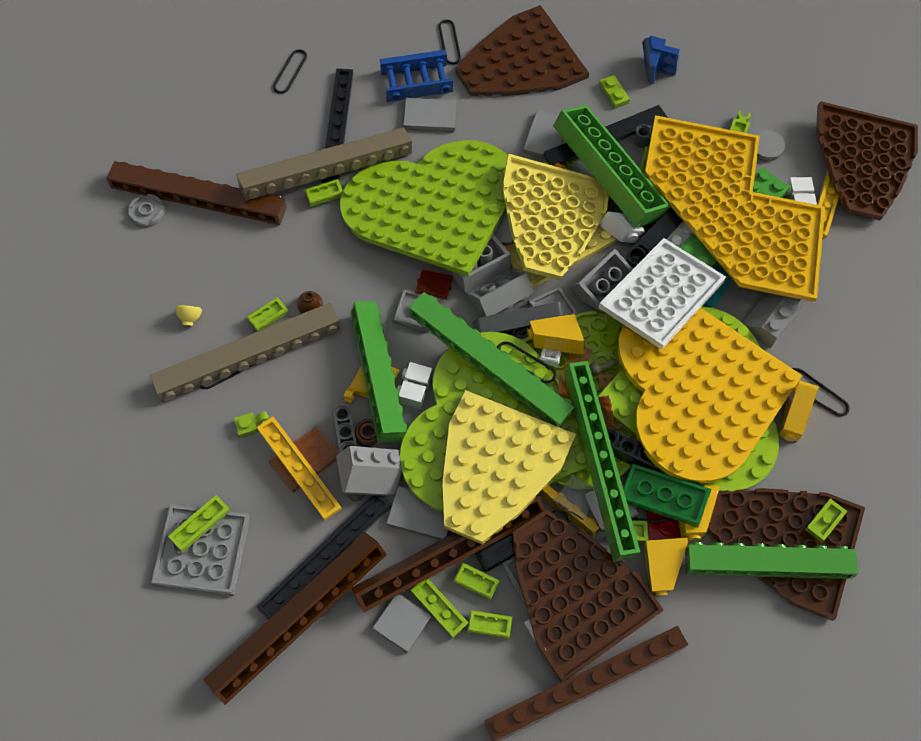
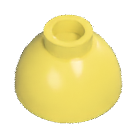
(188, 314)

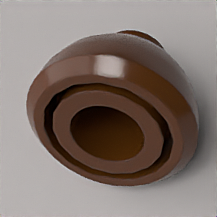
(308, 301)
(365, 432)

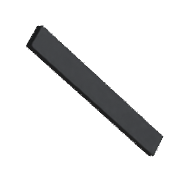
(339, 112)
(619, 130)
(325, 554)

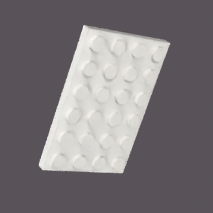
(662, 293)

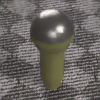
(597, 368)

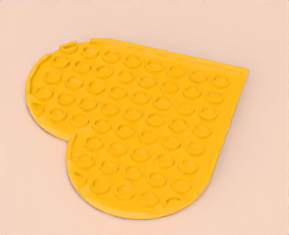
(703, 397)

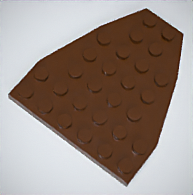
(521, 57)
(865, 157)
(781, 518)
(576, 593)

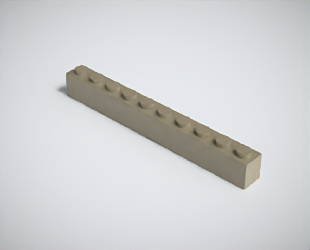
(324, 163)
(245, 352)

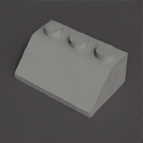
(491, 263)
(601, 279)
(500, 292)
(772, 317)
(369, 470)

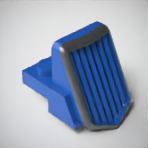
(659, 57)

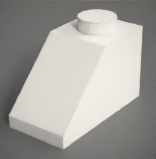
(620, 227)

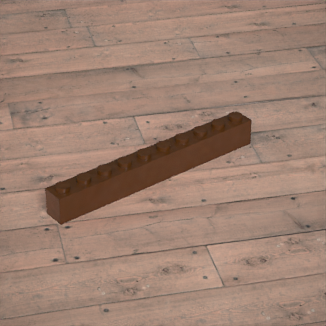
(195, 192)
(431, 561)
(294, 618)
(585, 684)

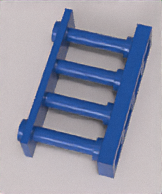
(415, 62)

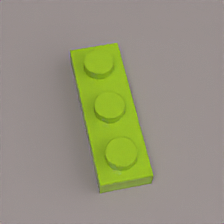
(199, 523)
(439, 607)

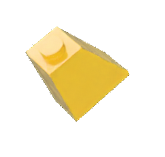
(557, 334)
(797, 411)
(696, 534)
(663, 563)

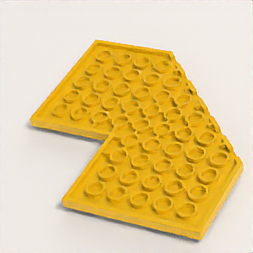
(754, 236)

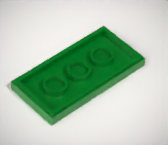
(666, 495)

